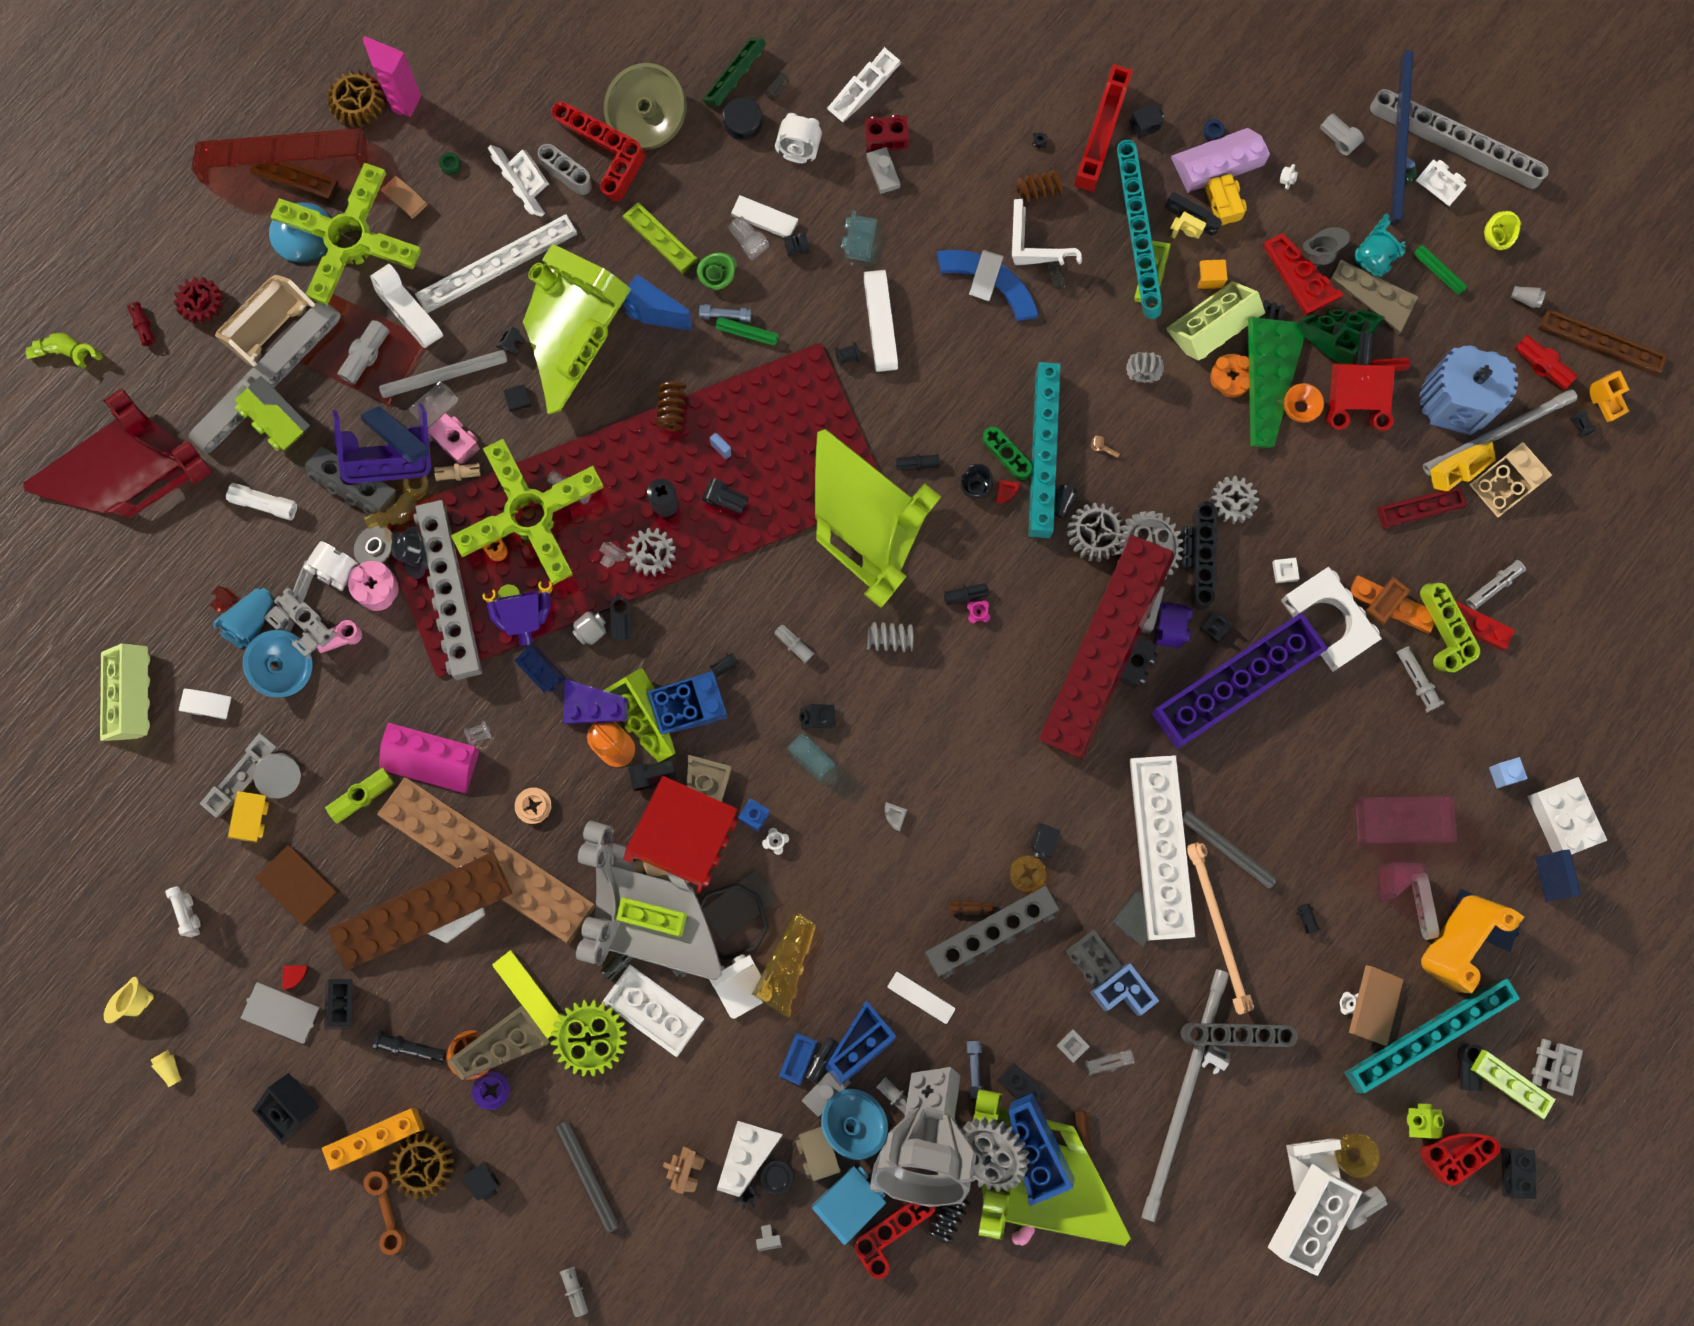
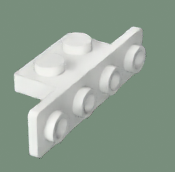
(523, 175)

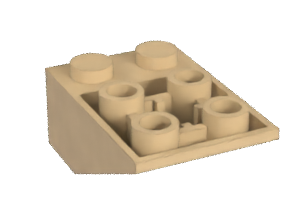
(1510, 479)

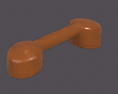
(377, 1184)

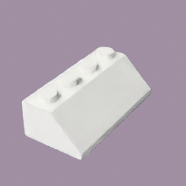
(1314, 1220)

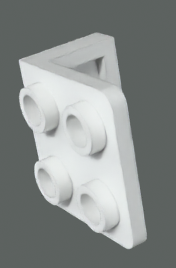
(737, 986)

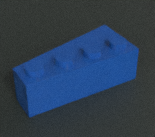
(1048, 1169)

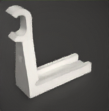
(1034, 255)

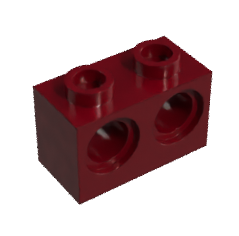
(887, 137)

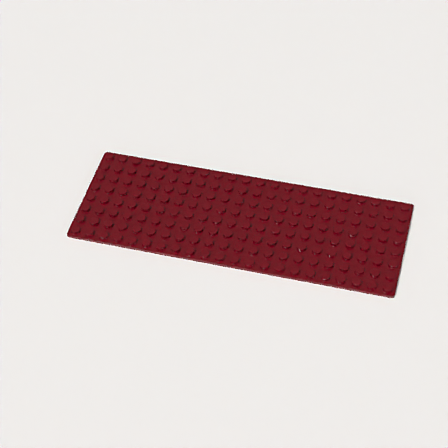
(772, 431)

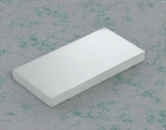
(653, 1010)

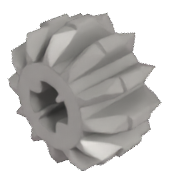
(1145, 367)

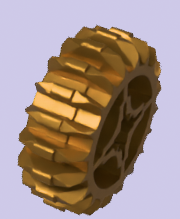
(366, 90)
(403, 1175)

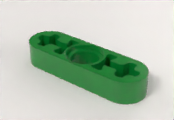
(991, 445)

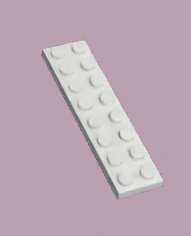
(1162, 848)

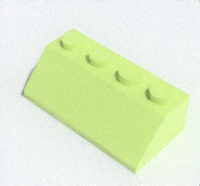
(1216, 320)
(124, 692)

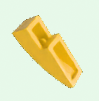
(1462, 466)

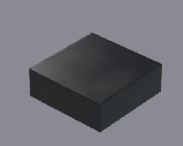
(517, 398)

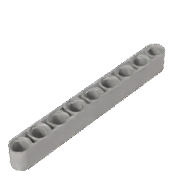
(1469, 139)
(272, 368)

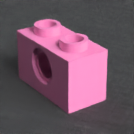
(444, 430)

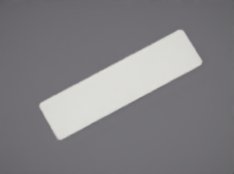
(921, 997)

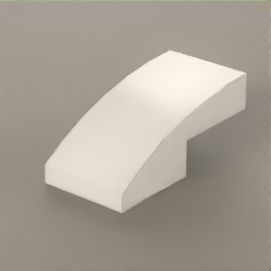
(204, 703)

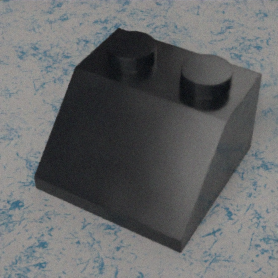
(285, 1108)

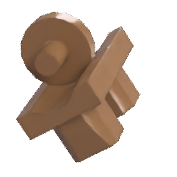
(680, 1168)

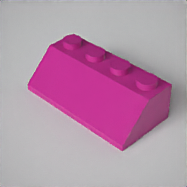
(394, 76)
(427, 758)

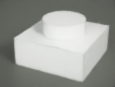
(1285, 570)

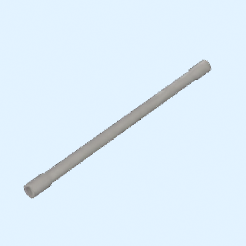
(1153, 1200)

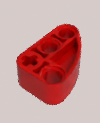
(1451, 1152)

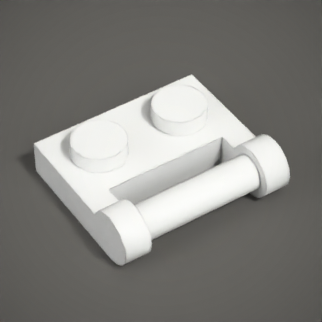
(182, 903)

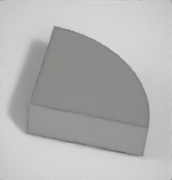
(895, 815)

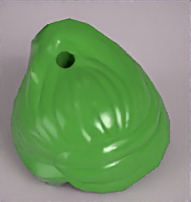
(711, 271)

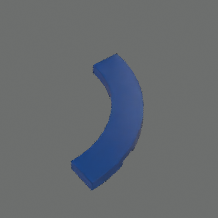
(1007, 282)

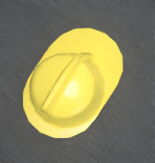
(127, 1001)

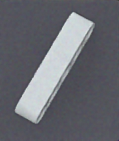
(880, 320)

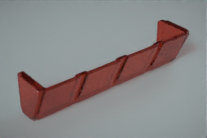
(278, 149)

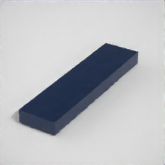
(395, 434)

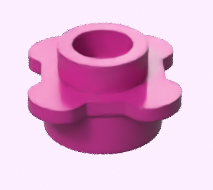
(974, 616)

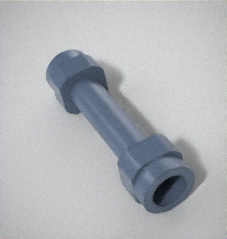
(743, 314)
(974, 1049)

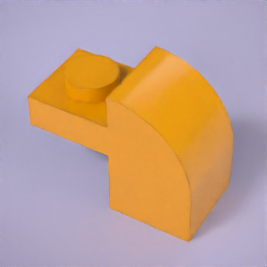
(1608, 395)

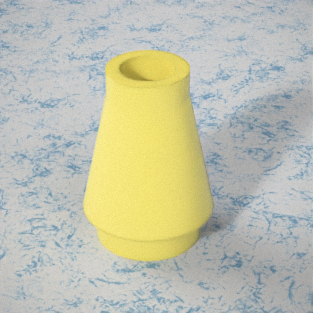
(166, 1068)

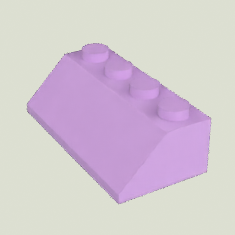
(1223, 156)

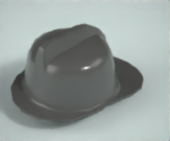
(1325, 245)

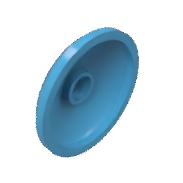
(296, 244)
(292, 667)
(862, 1116)

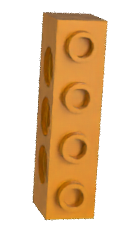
(373, 1138)

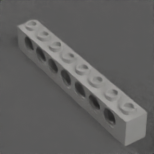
(470, 664)

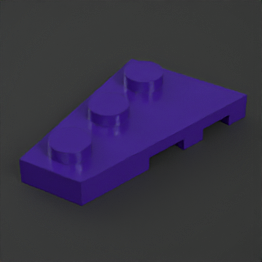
(592, 705)

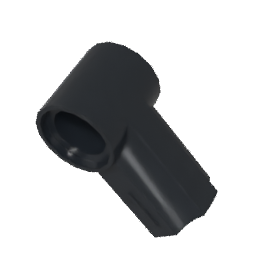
(719, 494)
(620, 621)
(645, 776)
(1468, 1079)

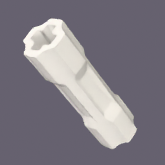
(277, 506)

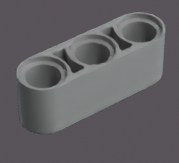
(560, 161)

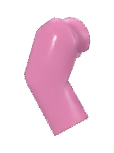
(1023, 1236)

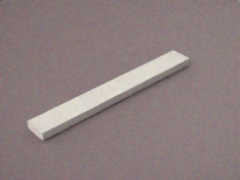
(495, 264)

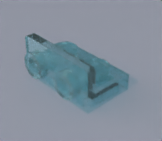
(860, 237)

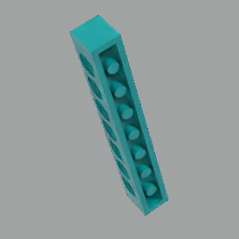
(1044, 450)
(1431, 1035)

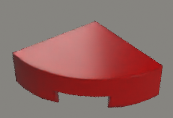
(1006, 491)
(293, 975)

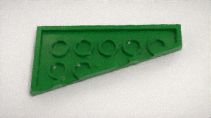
(1272, 365)

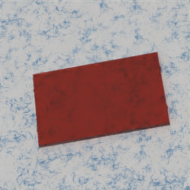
(332, 350)

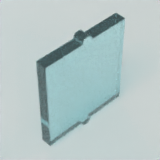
(1133, 919)

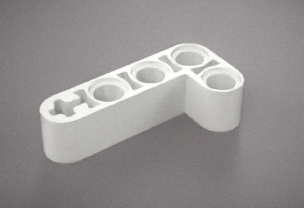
(404, 306)

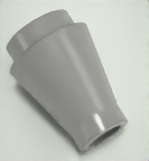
(1529, 296)

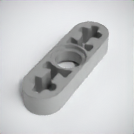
(1425, 907)

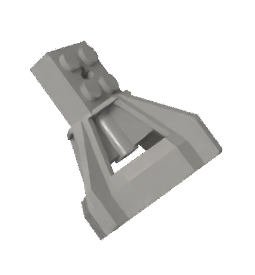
(928, 1141)

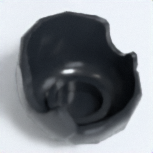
(977, 481)

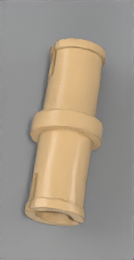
(457, 471)

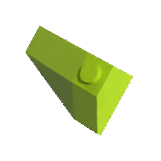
(641, 714)

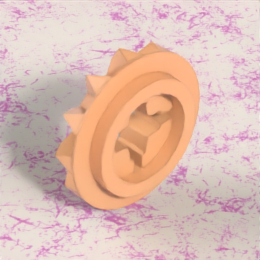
(523, 801)

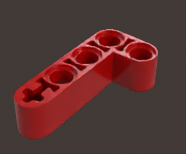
(896, 1231)

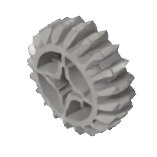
(1088, 531)

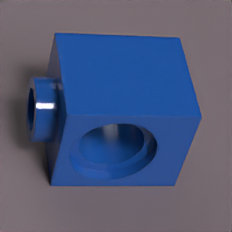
(754, 815)

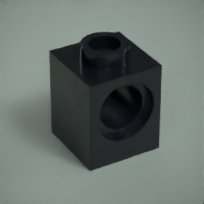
(1147, 120)
(482, 1182)

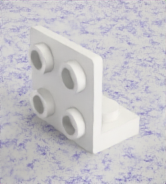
(1314, 1152)

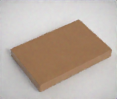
(1376, 1005)

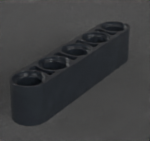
(1201, 565)

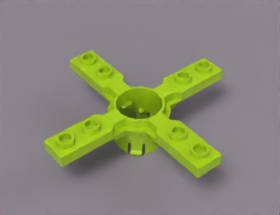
(373, 244)
(519, 496)

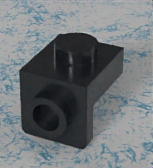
(817, 716)

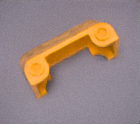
(1461, 938)

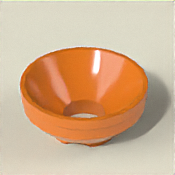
(1309, 396)

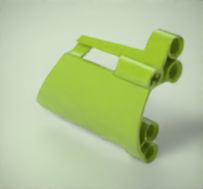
(866, 515)
(1079, 1212)

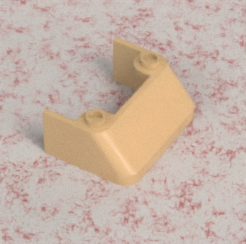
(262, 316)

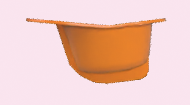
(611, 743)

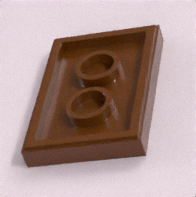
(296, 885)

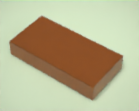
(1387, 600)

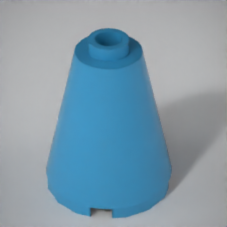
(245, 618)

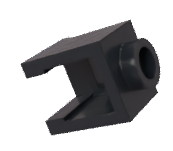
(1044, 841)

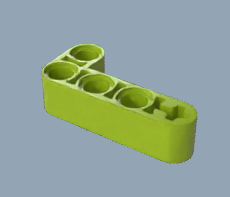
(1436, 598)

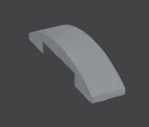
(239, 779)

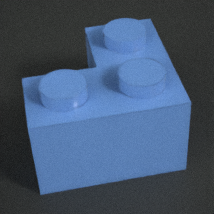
(1125, 985)

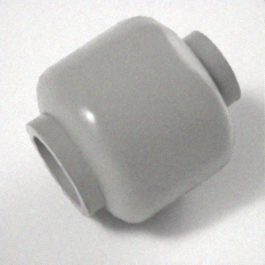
(589, 628)

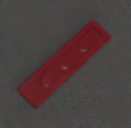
(1421, 507)

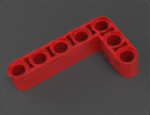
(605, 141)

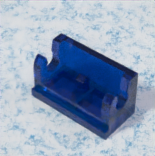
(539, 668)

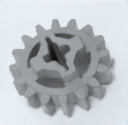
(1241, 493)
(644, 557)

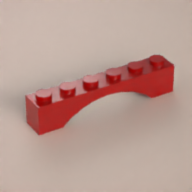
(1103, 128)

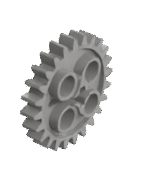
(1158, 525)
(998, 1154)

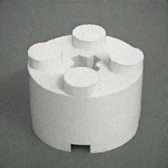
(798, 138)
(330, 565)

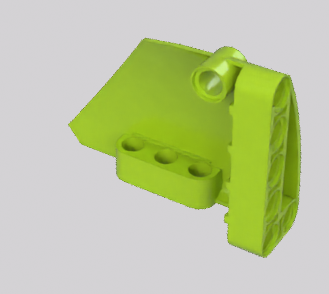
(569, 319)

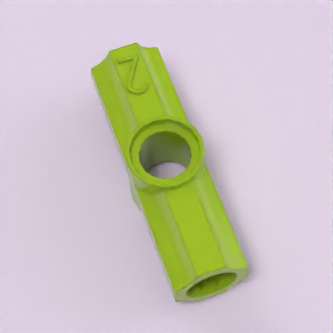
(347, 803)

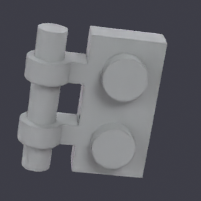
(1563, 1070)

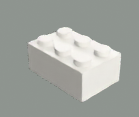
(1567, 817)

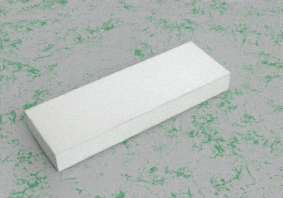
(764, 217)

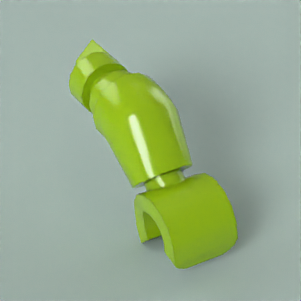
(63, 344)

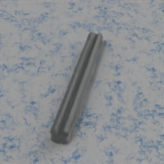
(1229, 849)
(587, 1176)

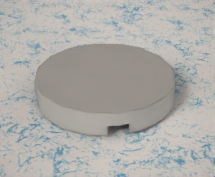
(276, 775)

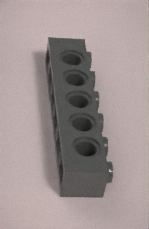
(1040, 899)

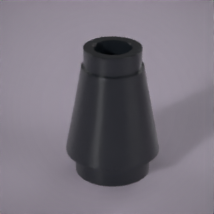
(1064, 500)

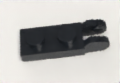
(1177, 205)

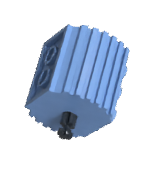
(1468, 389)

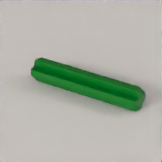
(1440, 270)
(747, 331)

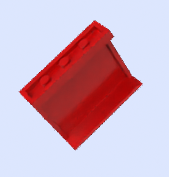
(682, 832)

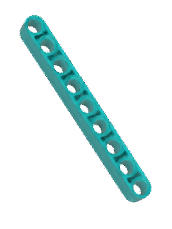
(1139, 237)

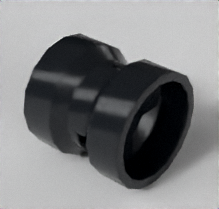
(791, 244)

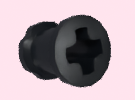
(847, 354)
(1583, 423)

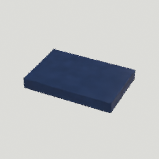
(1558, 875)

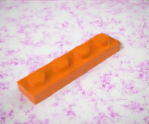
(1407, 612)

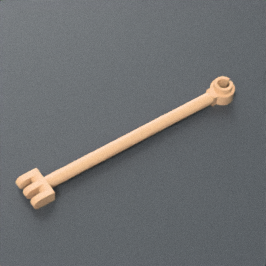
(1243, 1002)

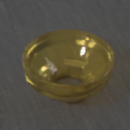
(1368, 1158)

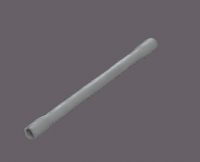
(1556, 403)

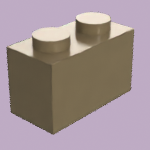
(818, 1153)

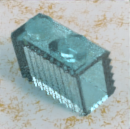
(811, 757)

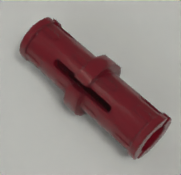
(141, 324)

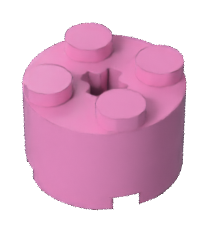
(363, 578)

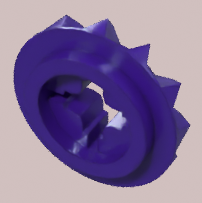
(480, 1088)

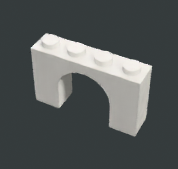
(1326, 588)

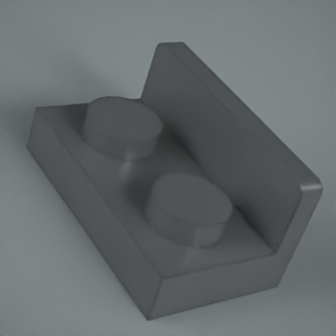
(1093, 958)

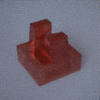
(224, 599)

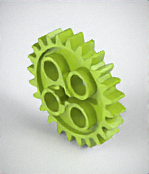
(592, 1058)

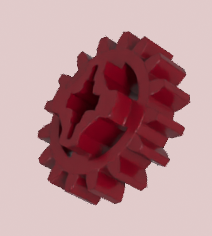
(206, 301)

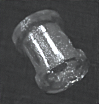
(475, 739)

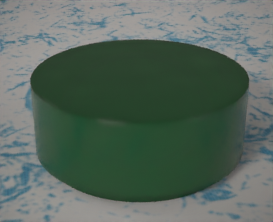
(450, 163)

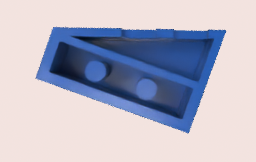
(860, 1045)

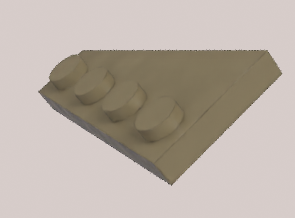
(503, 1042)

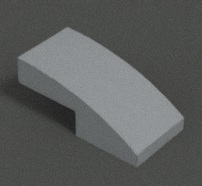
(986, 275)

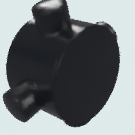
(1039, 140)

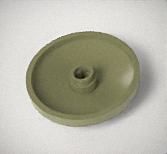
(646, 104)

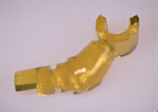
(402, 510)

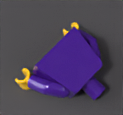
(520, 612)

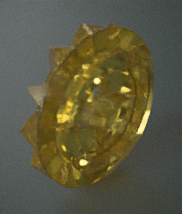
(1026, 884)

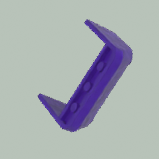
(379, 462)

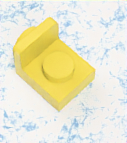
(1190, 225)

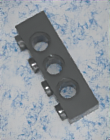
(326, 462)

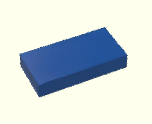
(798, 1058)

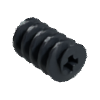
(663, 497)
(946, 1221)

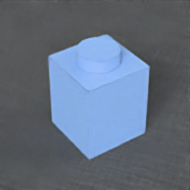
(1508, 772)

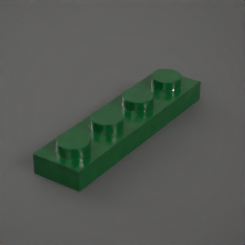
(734, 71)

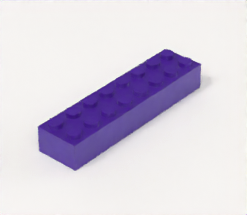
(1239, 681)

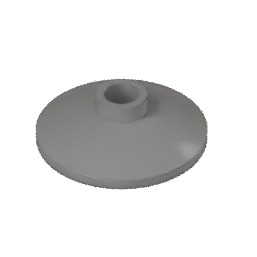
(373, 545)

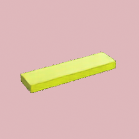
(527, 992)

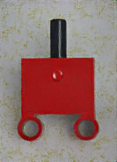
(1361, 387)

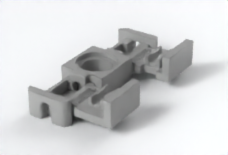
(314, 629)

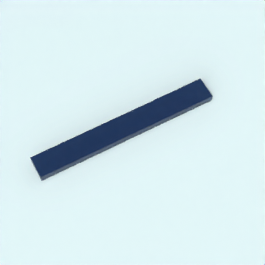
(1401, 137)

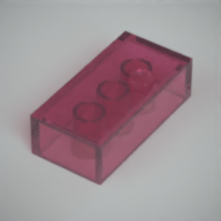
(1406, 821)

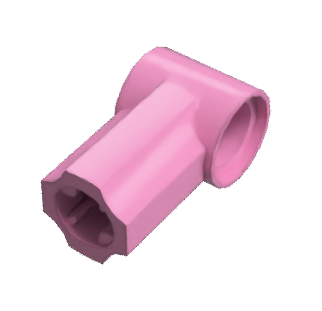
(340, 639)

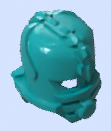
(1379, 249)

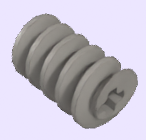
(890, 636)

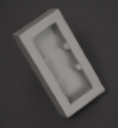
(883, 170)
(822, 1092)

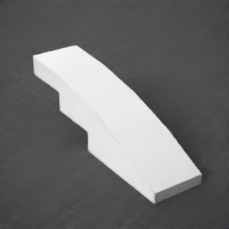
(864, 85)

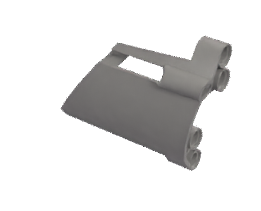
(617, 878)

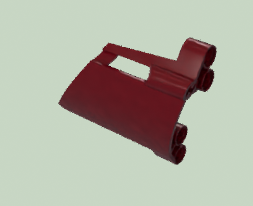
(119, 464)

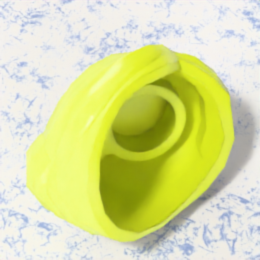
(1502, 230)

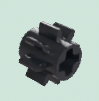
(751, 1199)

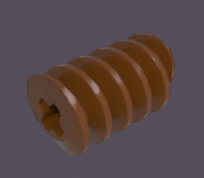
(1039, 185)
(669, 405)

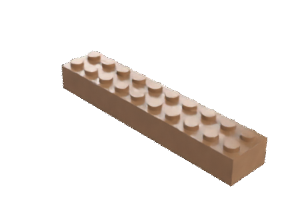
(461, 841)

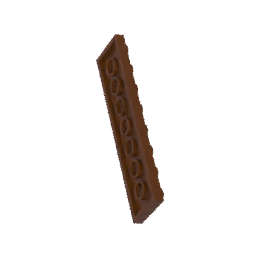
(420, 911)

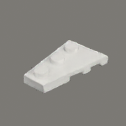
(745, 1156)

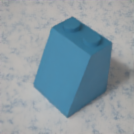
(848, 1204)

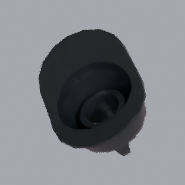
(409, 549)

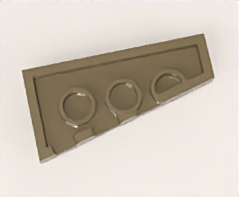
(1375, 294)
(708, 777)

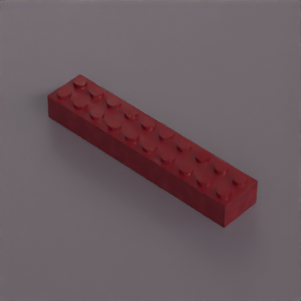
(1107, 647)

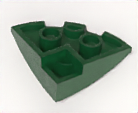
(1339, 332)

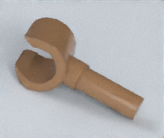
(1098, 445)

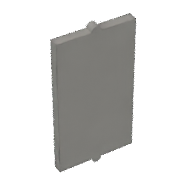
(280, 1013)

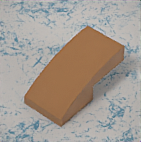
(404, 197)

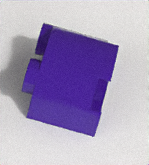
(1172, 625)

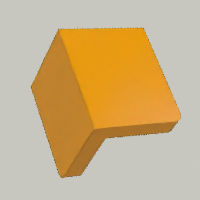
(1212, 274)

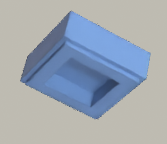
(720, 446)

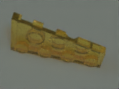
(782, 972)

